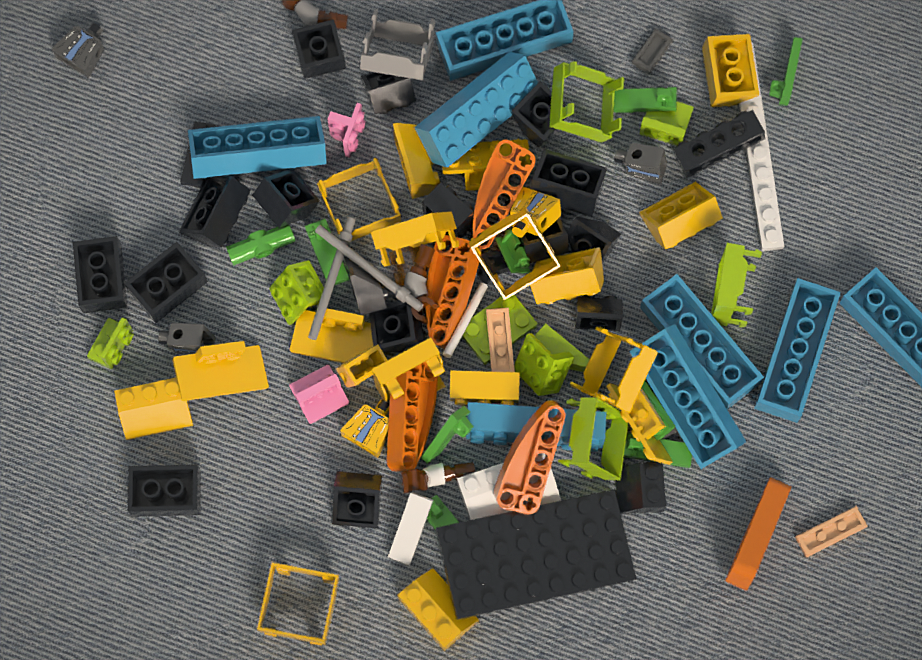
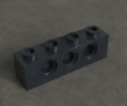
(713, 153)

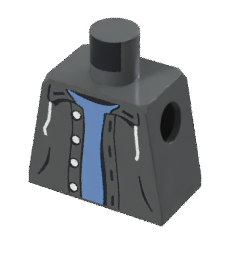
(80, 49)
(643, 162)
(186, 338)

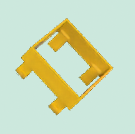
(351, 173)
(414, 233)
(527, 279)
(386, 373)
(632, 378)
(286, 570)

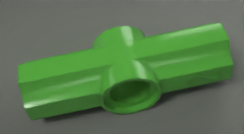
(260, 244)

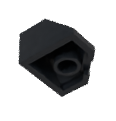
(592, 234)

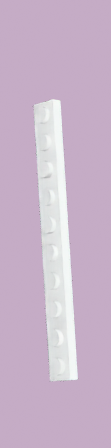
(763, 181)

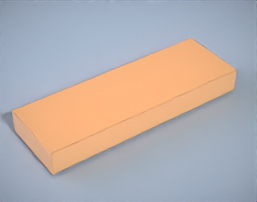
(500, 340)
(831, 531)

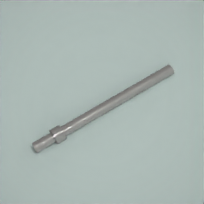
(346, 237)
(402, 293)

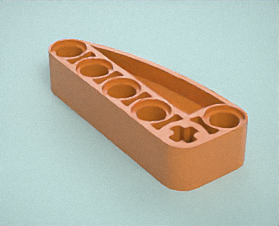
(496, 182)
(444, 282)
(411, 417)
(521, 462)
(758, 534)

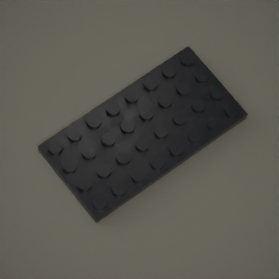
(535, 556)

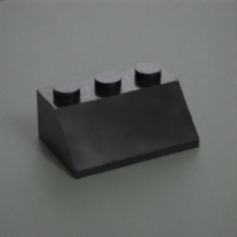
(215, 210)

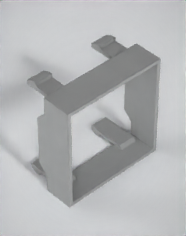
(396, 64)

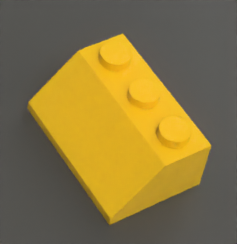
(730, 69)
(414, 161)
(681, 215)
(578, 275)
(484, 387)
(152, 409)
(432, 606)

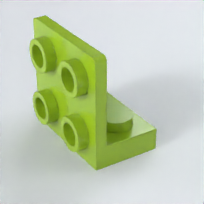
(667, 125)
(296, 290)
(111, 342)
(540, 367)

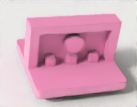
(347, 128)
(319, 394)

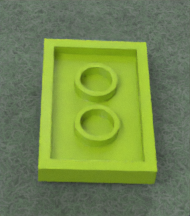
(477, 332)

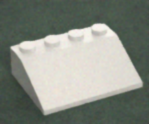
(479, 487)

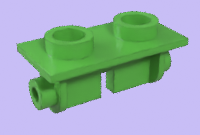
(513, 254)

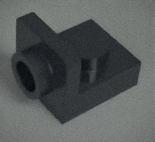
(496, 264)

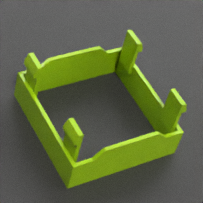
(558, 113)
(731, 284)
(582, 434)

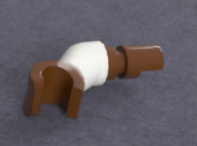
(433, 476)

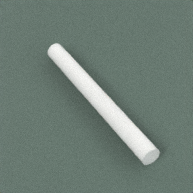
(460, 329)

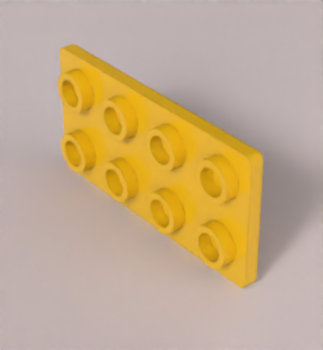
(476, 159)
(339, 337)
(220, 371)
(645, 425)

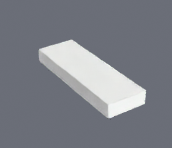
(410, 528)

